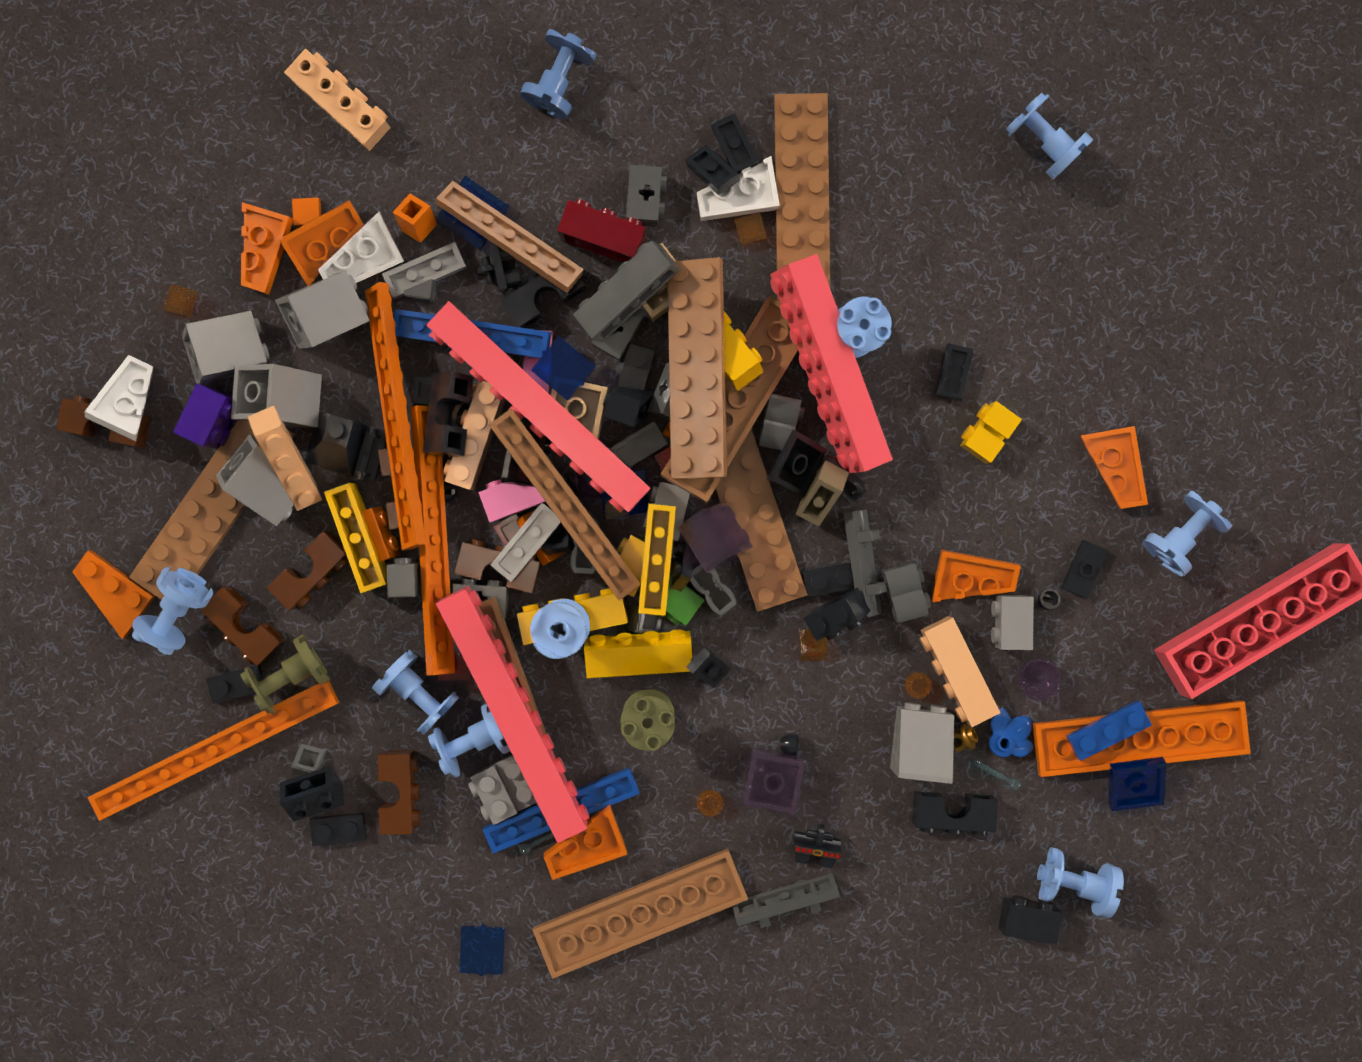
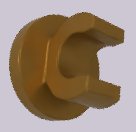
(967, 735)

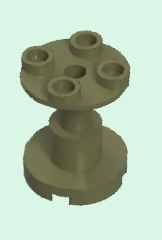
(294, 670)
(648, 719)

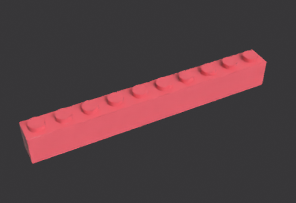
(538, 407)
(513, 714)

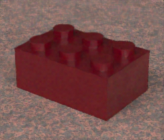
(601, 231)

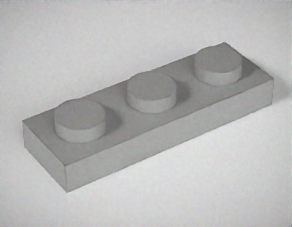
(433, 266)
(526, 542)

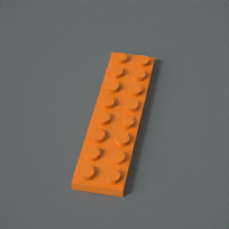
(1175, 735)

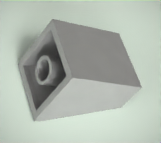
(323, 310)
(221, 343)
(288, 389)
(254, 483)
(923, 743)

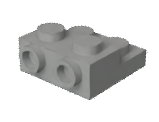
(501, 790)

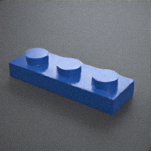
(1108, 730)

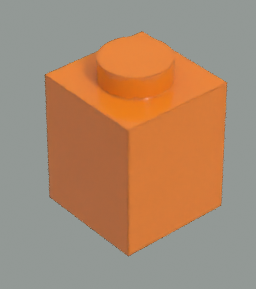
(415, 218)

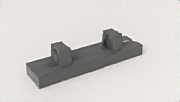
(862, 559)
(786, 899)

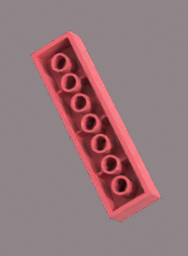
(830, 366)
(1263, 620)

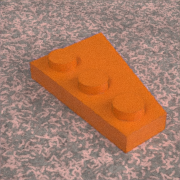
(320, 239)
(262, 246)
(1119, 464)
(970, 575)
(113, 592)
(589, 848)

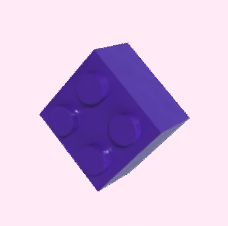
(206, 417)

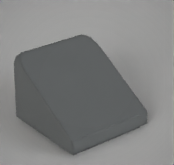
(422, 292)
(643, 622)
(307, 759)

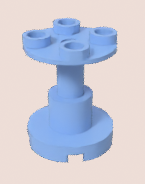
(1057, 144)
(864, 325)
(1181, 540)
(181, 591)
(560, 628)
(408, 684)
(480, 736)
(1098, 887)

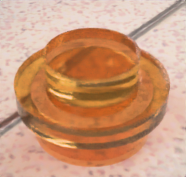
(918, 685)
(710, 803)

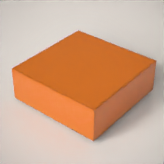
(305, 210)

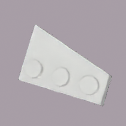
(752, 194)
(365, 253)
(123, 398)

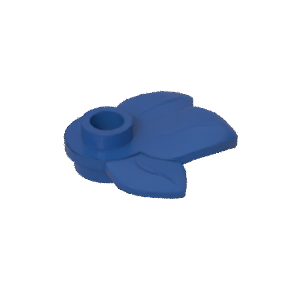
(1014, 733)

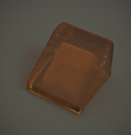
(180, 300)
(810, 648)

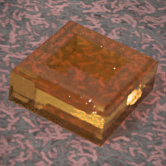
(750, 229)

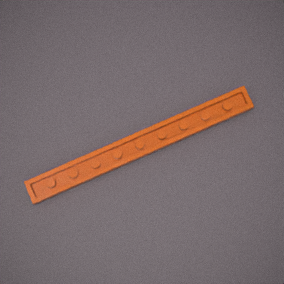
(395, 417)
(434, 554)
(212, 750)

